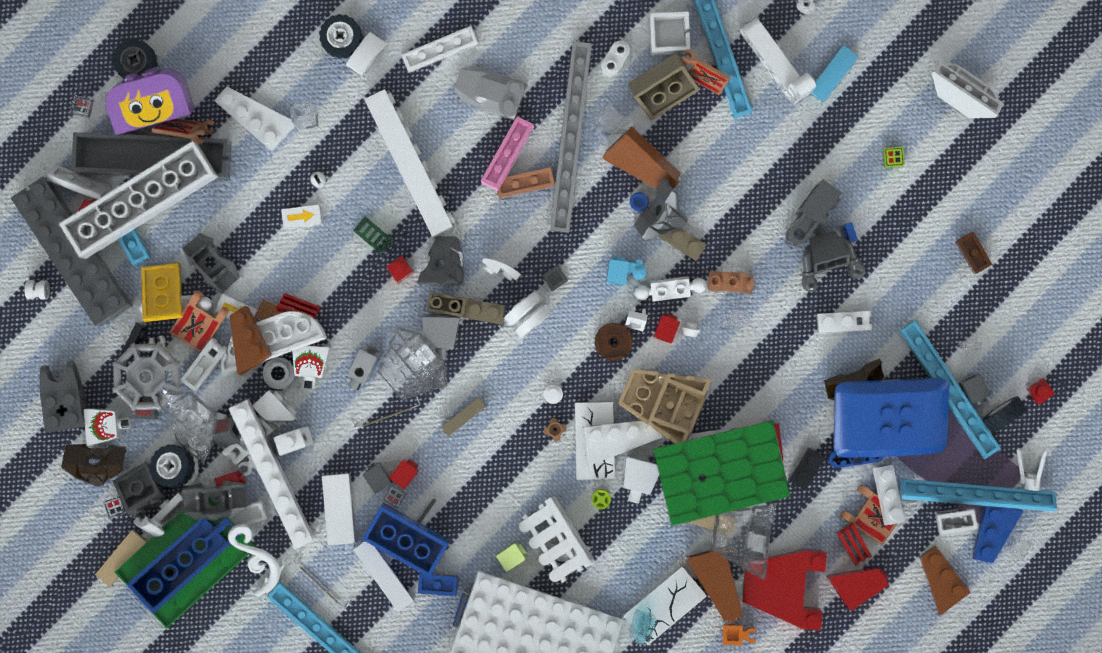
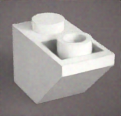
(273, 408)

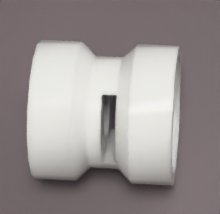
(37, 289)

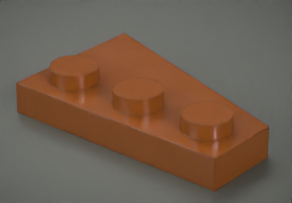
(248, 341)
(943, 581)

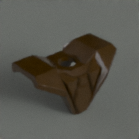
(869, 372)
(77, 464)

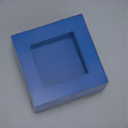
(848, 232)

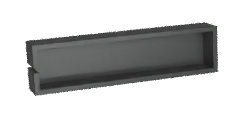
(136, 153)
(87, 278)

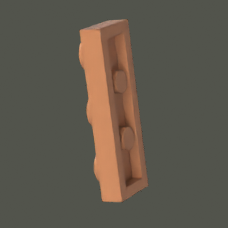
(526, 183)

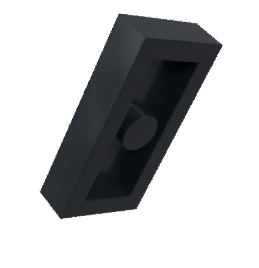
(138, 334)
(806, 468)

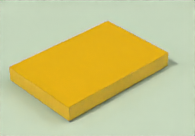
(161, 292)

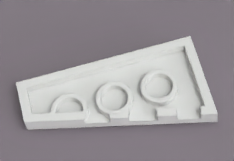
(258, 119)
(616, 438)

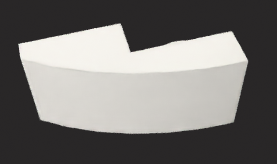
(365, 53)
(496, 266)
(149, 525)

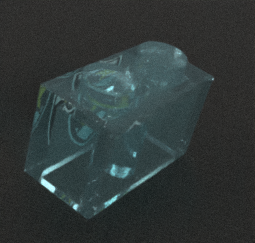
(642, 626)

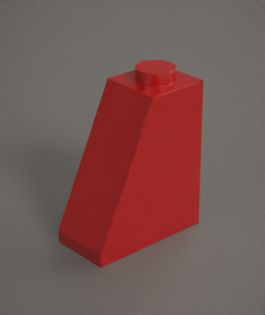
(858, 585)

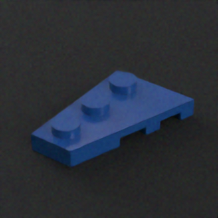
(994, 531)

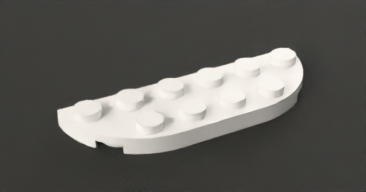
(282, 335)

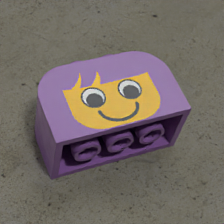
(148, 99)

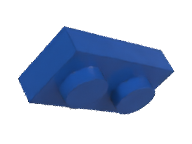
(438, 584)

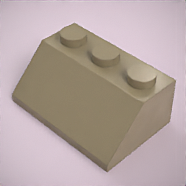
(663, 86)

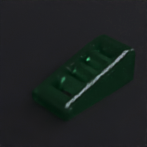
(386, 244)

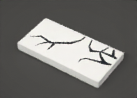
(592, 415)
(669, 601)

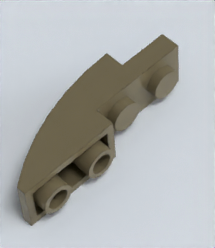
(466, 308)

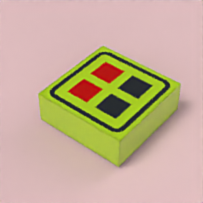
(893, 157)

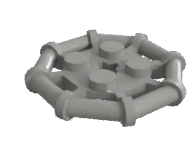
(147, 365)

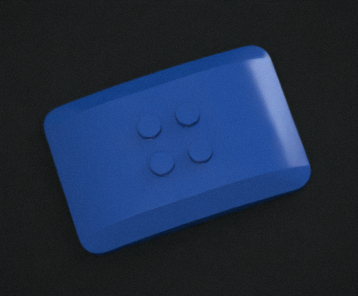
(891, 417)

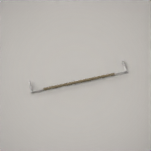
(386, 416)
(319, 585)

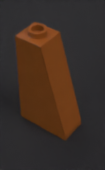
(641, 159)
(718, 582)

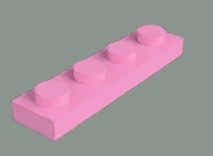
(507, 153)

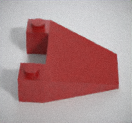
(784, 587)

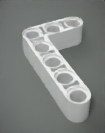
(787, 78)

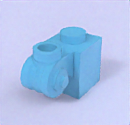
(619, 269)

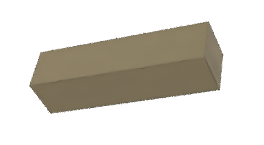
(463, 416)

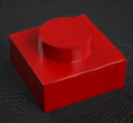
(1040, 391)

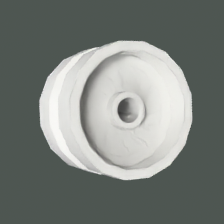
(527, 314)

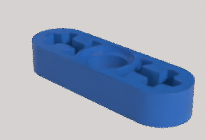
(842, 463)

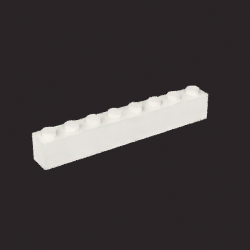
(407, 160)
(271, 473)

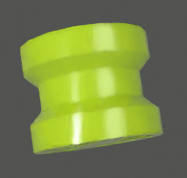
(600, 501)

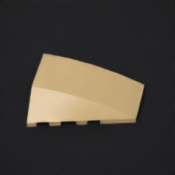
(665, 401)

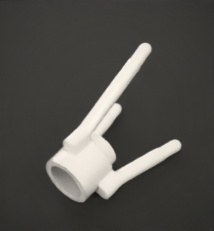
(1032, 480)

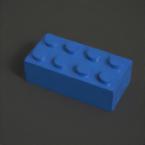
(406, 539)

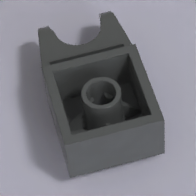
(813, 211)
(59, 395)

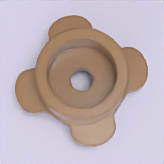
(555, 434)

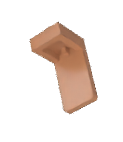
(731, 282)

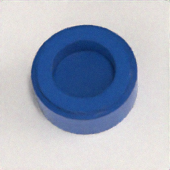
(639, 202)

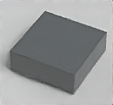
(555, 278)

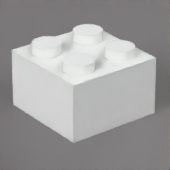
(668, 33)

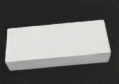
(339, 509)

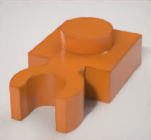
(734, 634)

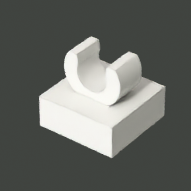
(636, 320)

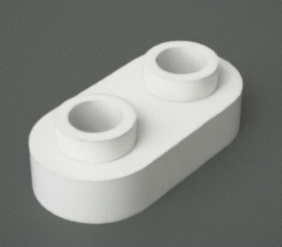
(616, 58)

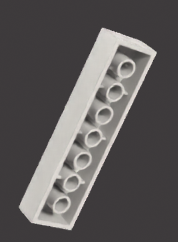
(138, 200)

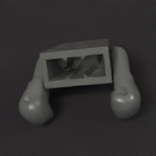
(828, 252)

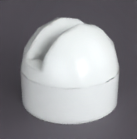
(322, 178)

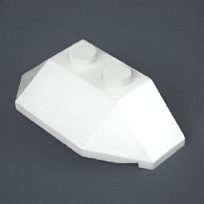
(965, 91)

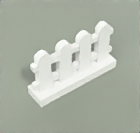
(573, 540)

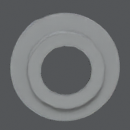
(289, 373)

